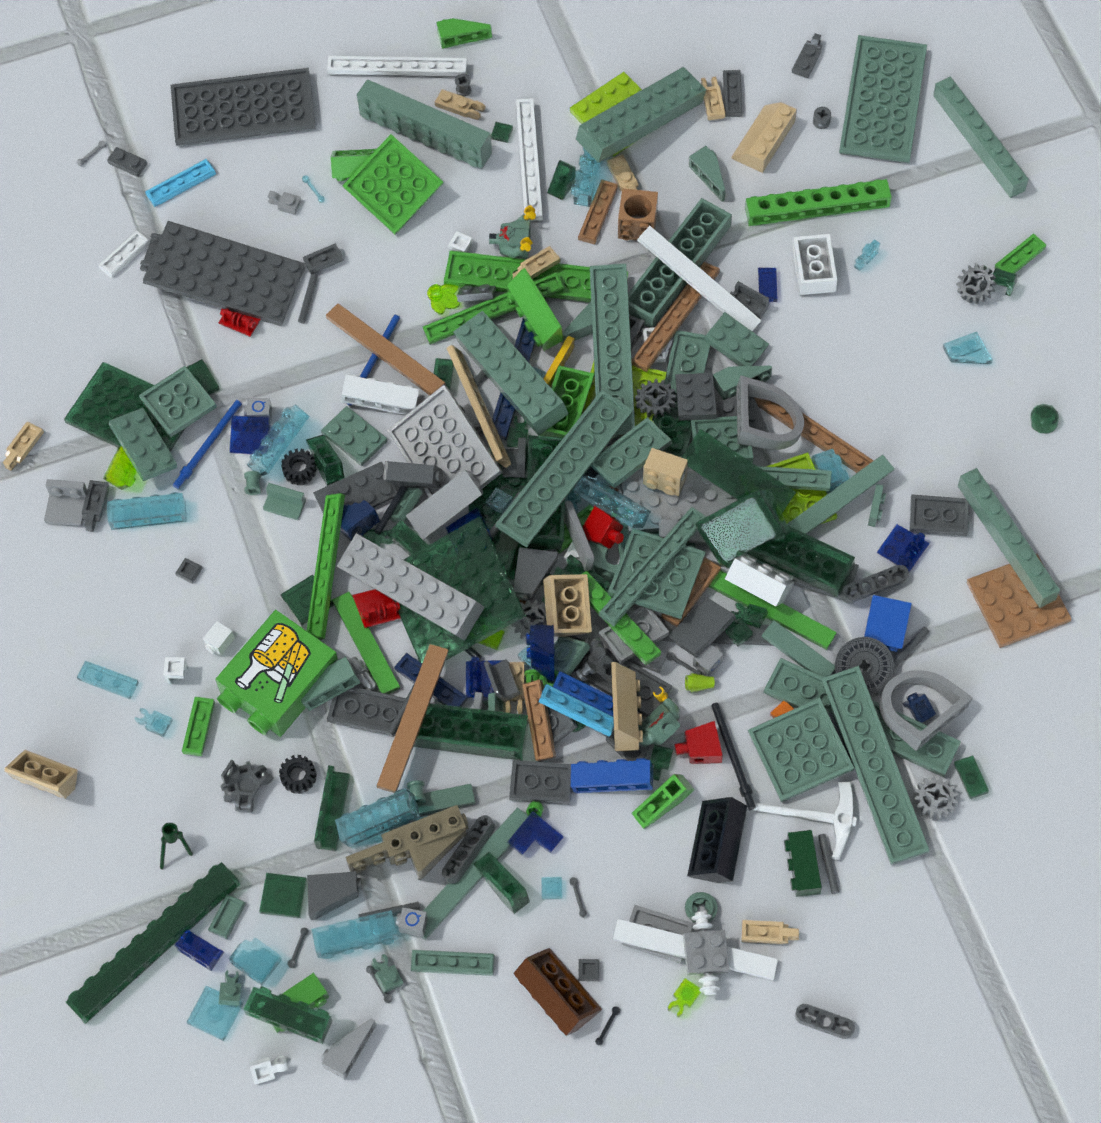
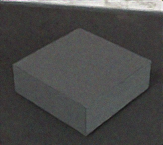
(188, 570)
(588, 970)

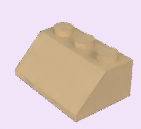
(567, 604)
(43, 773)

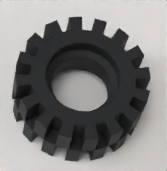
(295, 457)
(302, 784)

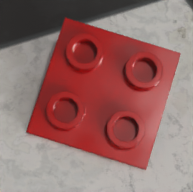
(238, 322)
(376, 608)

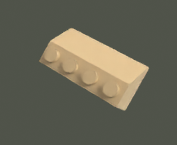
(765, 136)
(625, 708)

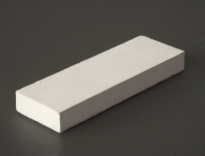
(124, 254)

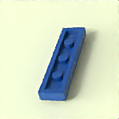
(584, 693)

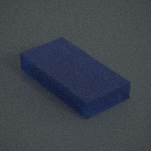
(768, 283)

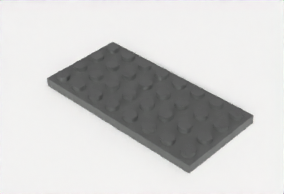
(242, 106)
(224, 273)

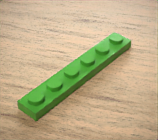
(626, 627)

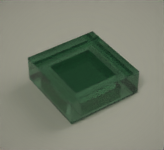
(501, 132)

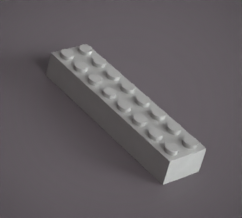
(410, 586)

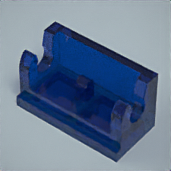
(198, 950)

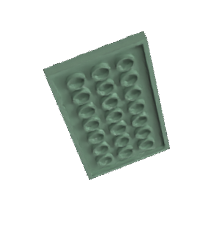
(883, 99)

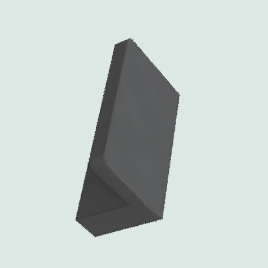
(517, 459)
(502, 680)

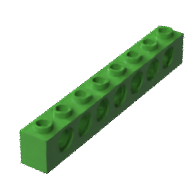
(810, 208)

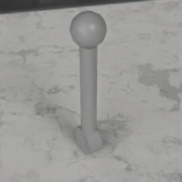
(102, 144)

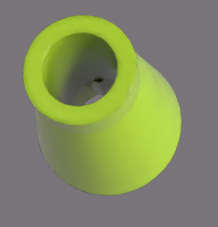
(698, 682)

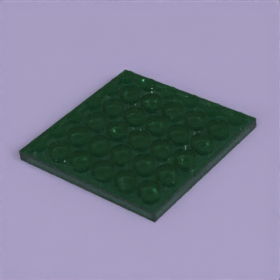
(473, 567)

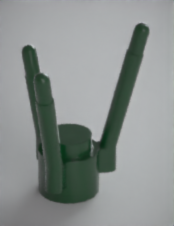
(170, 835)

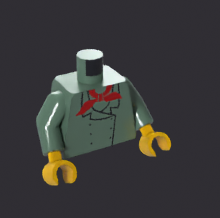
(515, 236)
(661, 722)

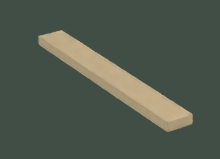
(479, 406)

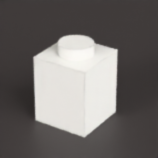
(218, 639)

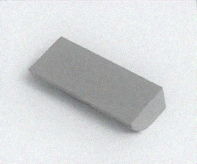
(445, 504)

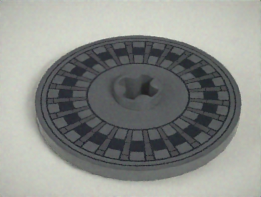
(873, 653)

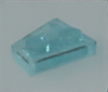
(967, 350)

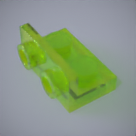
(120, 471)

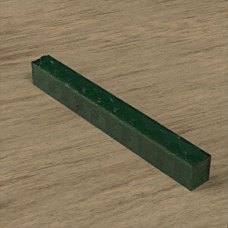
(152, 943)

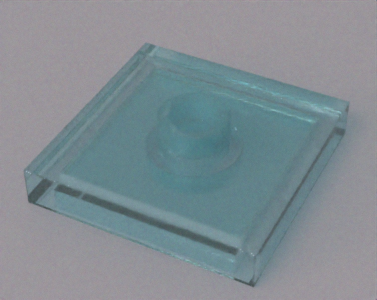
(211, 1016)

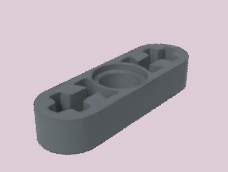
(808, 1021)

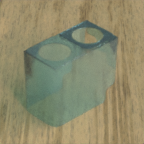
(255, 960)

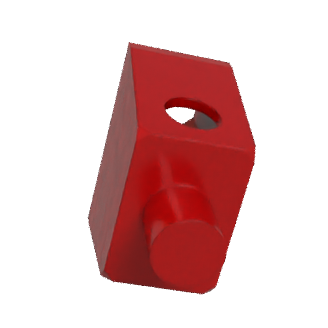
(603, 528)
(701, 744)

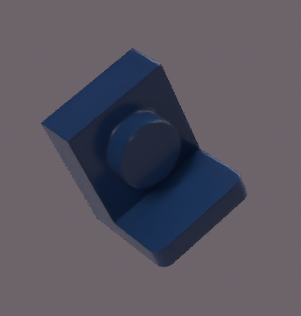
(919, 707)

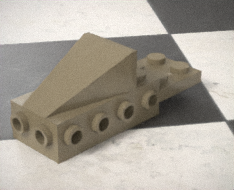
(421, 841)

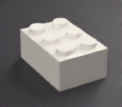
(814, 264)
(760, 579)

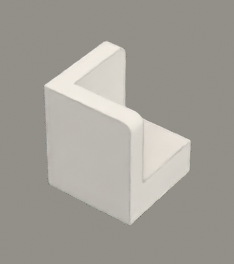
(174, 668)

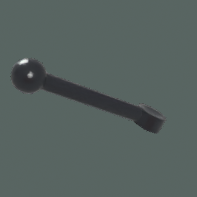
(615, 1011)

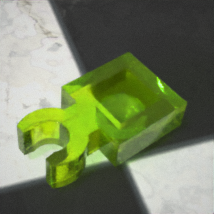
(686, 995)

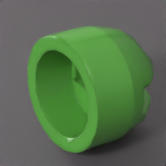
(531, 807)

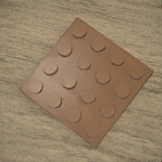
(1010, 607)

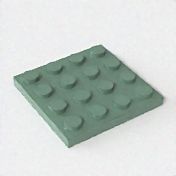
(675, 583)
(800, 750)

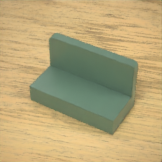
(284, 501)

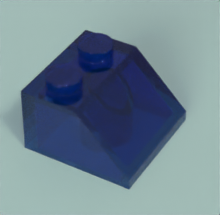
(542, 649)

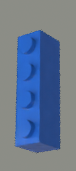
(612, 776)

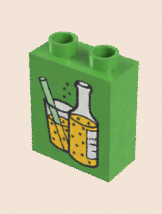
(274, 674)

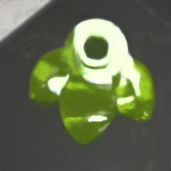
(445, 298)

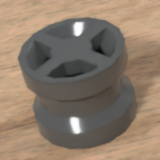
(824, 121)

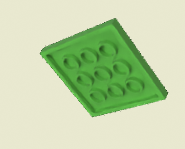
(392, 184)

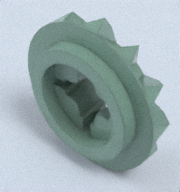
(698, 899)

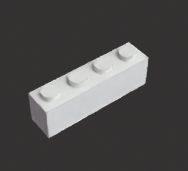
(379, 395)

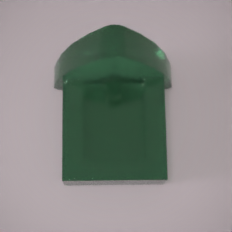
(1005, 279)

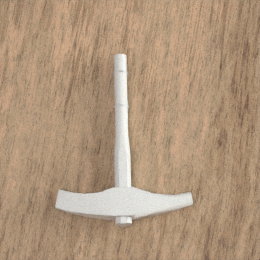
(841, 820)

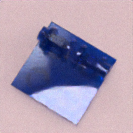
(247, 433)
(903, 547)
(477, 677)

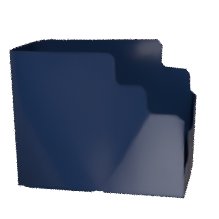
(358, 518)

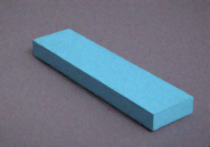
(180, 182)
(577, 710)

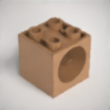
(636, 203)

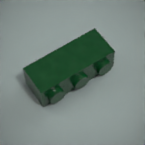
(803, 863)

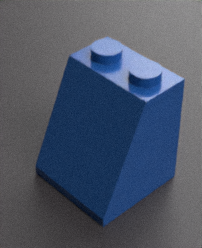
(888, 621)

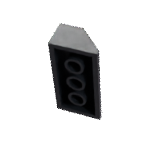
(717, 840)

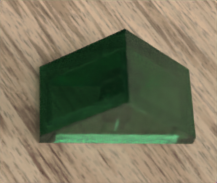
(562, 180)

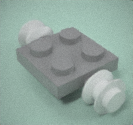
(705, 952)

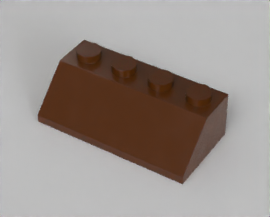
(557, 991)

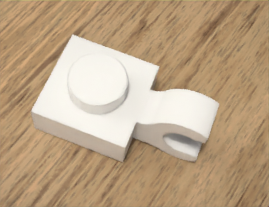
(264, 1069)

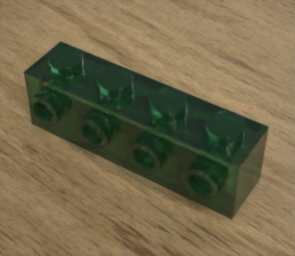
(288, 1015)

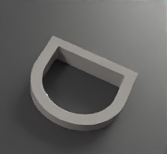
(758, 438)
(904, 729)

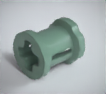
(252, 482)
(416, 788)

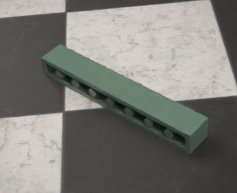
(980, 137)
(1008, 538)

